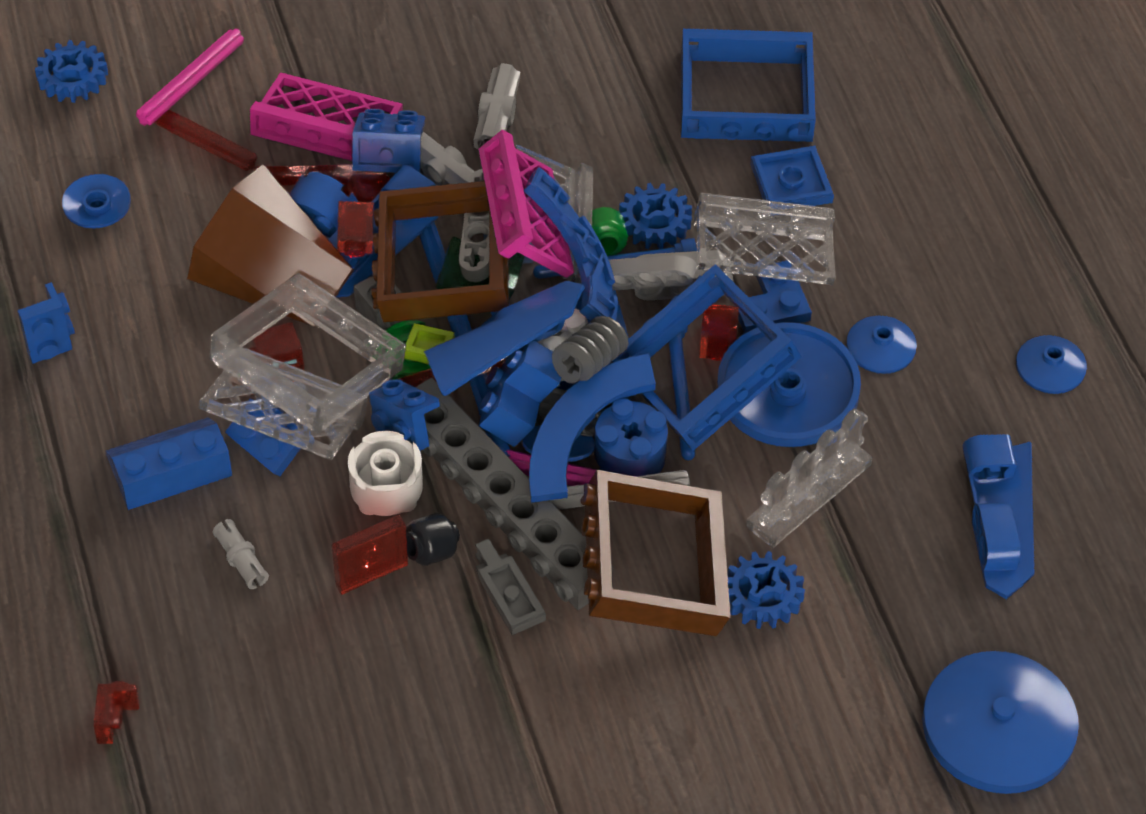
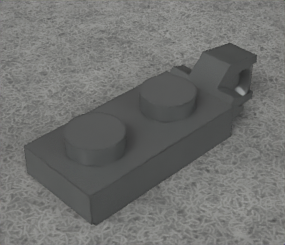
(508, 589)

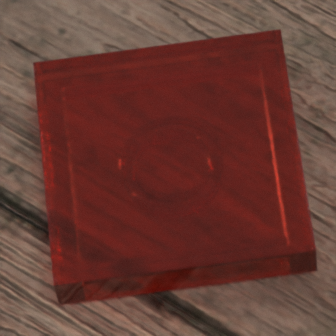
(370, 554)

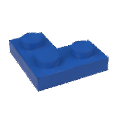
(780, 301)

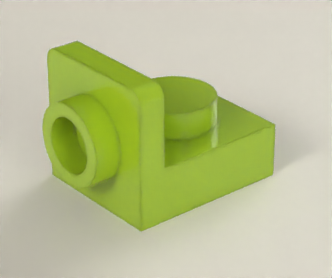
(423, 338)

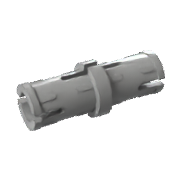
(240, 554)

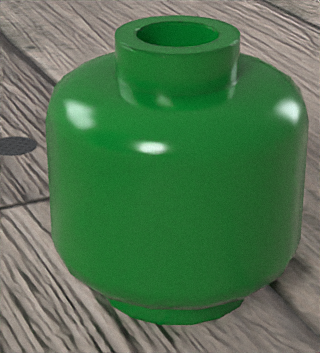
(610, 229)

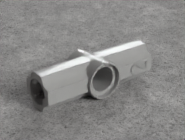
(497, 104)
(443, 164)

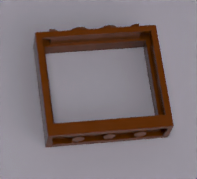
(433, 202)
(645, 609)

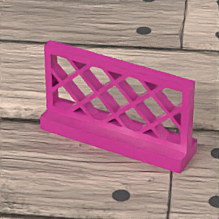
(309, 132)
(512, 210)

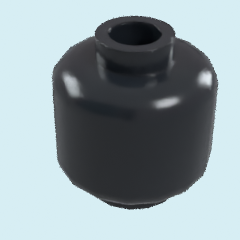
(431, 539)

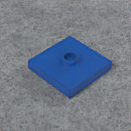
(792, 177)

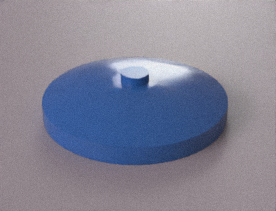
(806, 397)
(1000, 722)

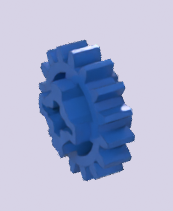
(71, 71)
(656, 215)
(764, 591)

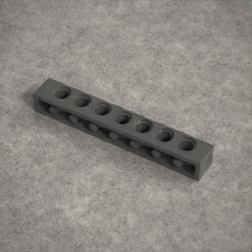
(501, 475)

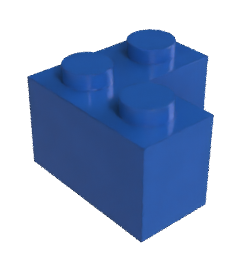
(517, 391)

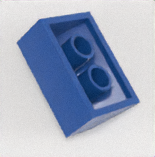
(170, 462)

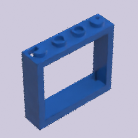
(755, 48)
(741, 386)

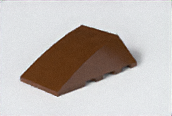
(262, 242)

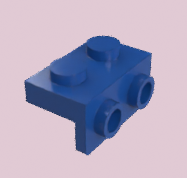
(47, 326)
(402, 410)
(267, 450)

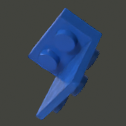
(387, 141)

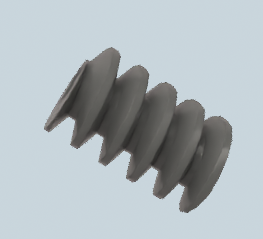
(589, 349)

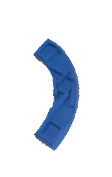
(583, 242)
(573, 414)

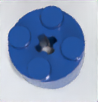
(319, 198)
(631, 439)

